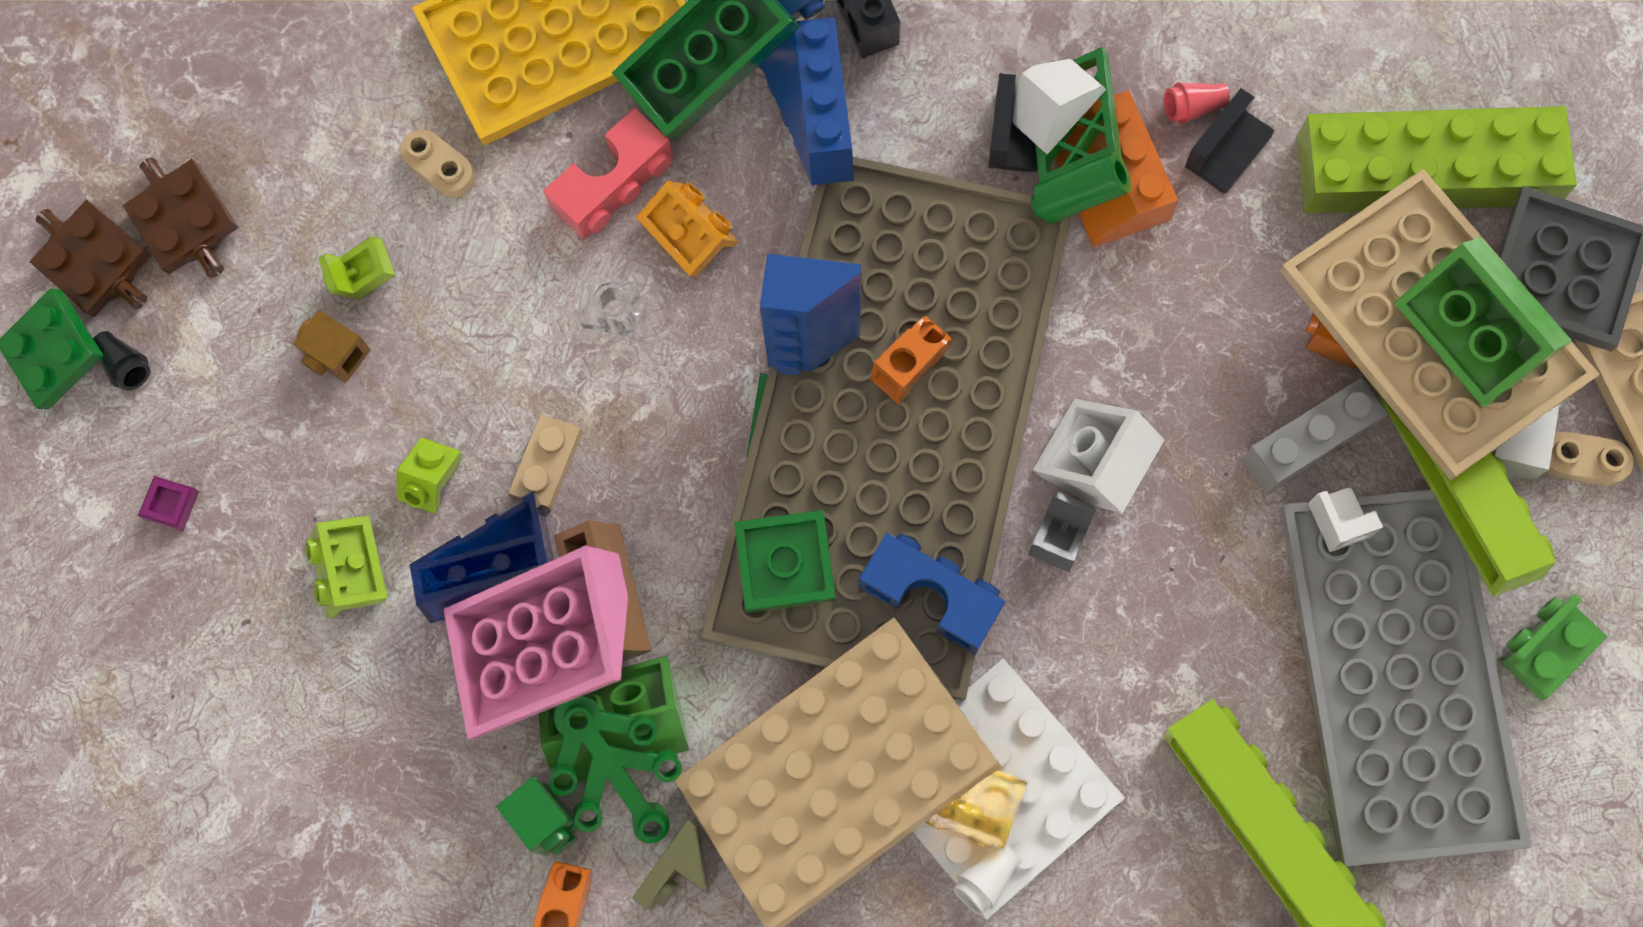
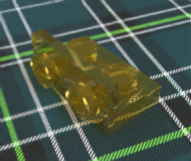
(984, 811)

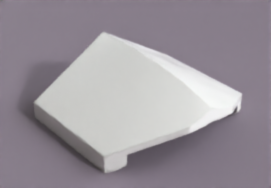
(1052, 100)

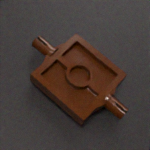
(180, 217)
(90, 258)

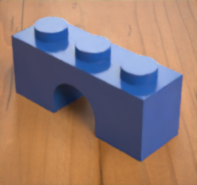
(901, 567)

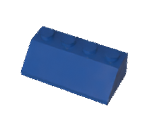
(808, 311)

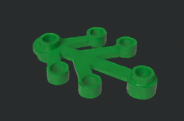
(609, 762)

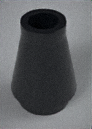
(121, 362)

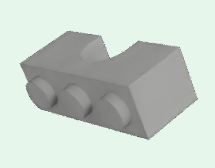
(1314, 435)

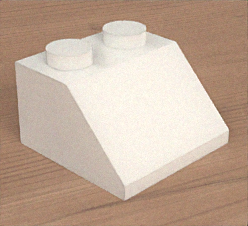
(1099, 454)

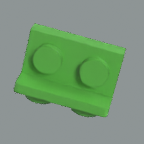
(1553, 647)

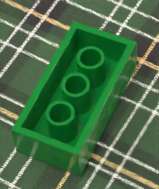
(701, 58)

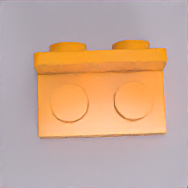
(686, 226)

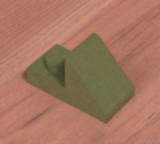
(681, 856)

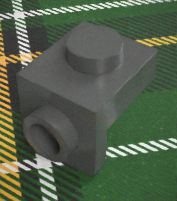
(1062, 531)

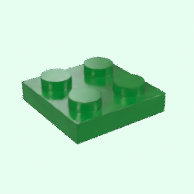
(49, 349)
(784, 561)

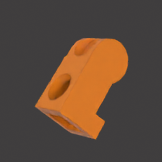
(909, 358)
(564, 896)

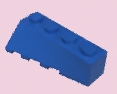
(810, 92)

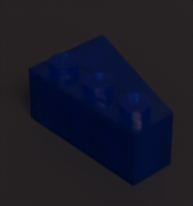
(482, 559)

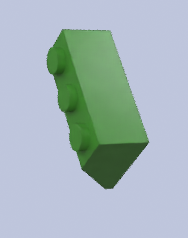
(1482, 321)
(641, 690)

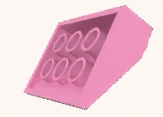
(538, 639)

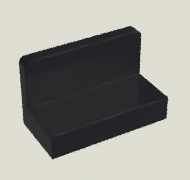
(1229, 144)
(1009, 145)

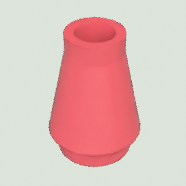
(1192, 100)

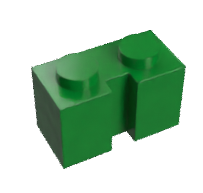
(539, 818)

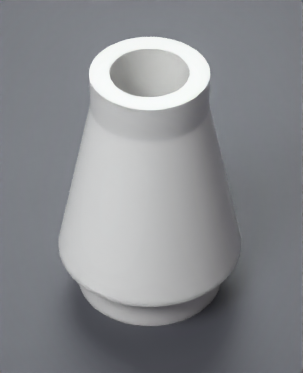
(986, 879)

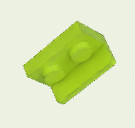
(345, 565)

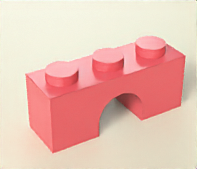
(589, 200)

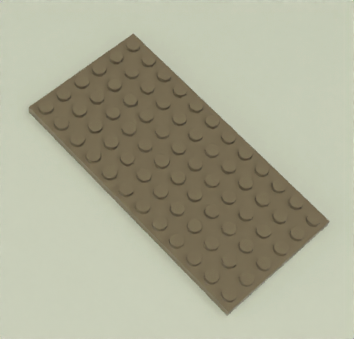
(917, 468)

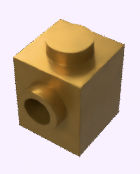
(330, 347)

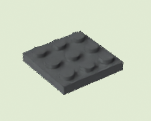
(1575, 264)

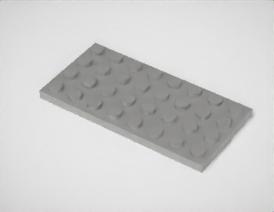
(1404, 687)

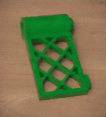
(1084, 177)

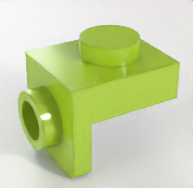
(358, 269)
(425, 474)

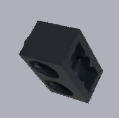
(871, 24)

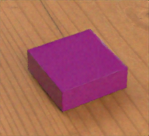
(168, 503)

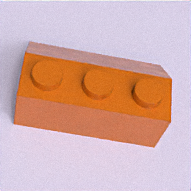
(1151, 193)

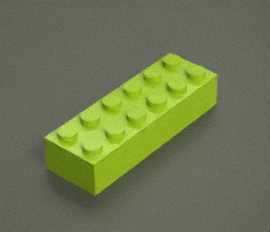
(1470, 153)

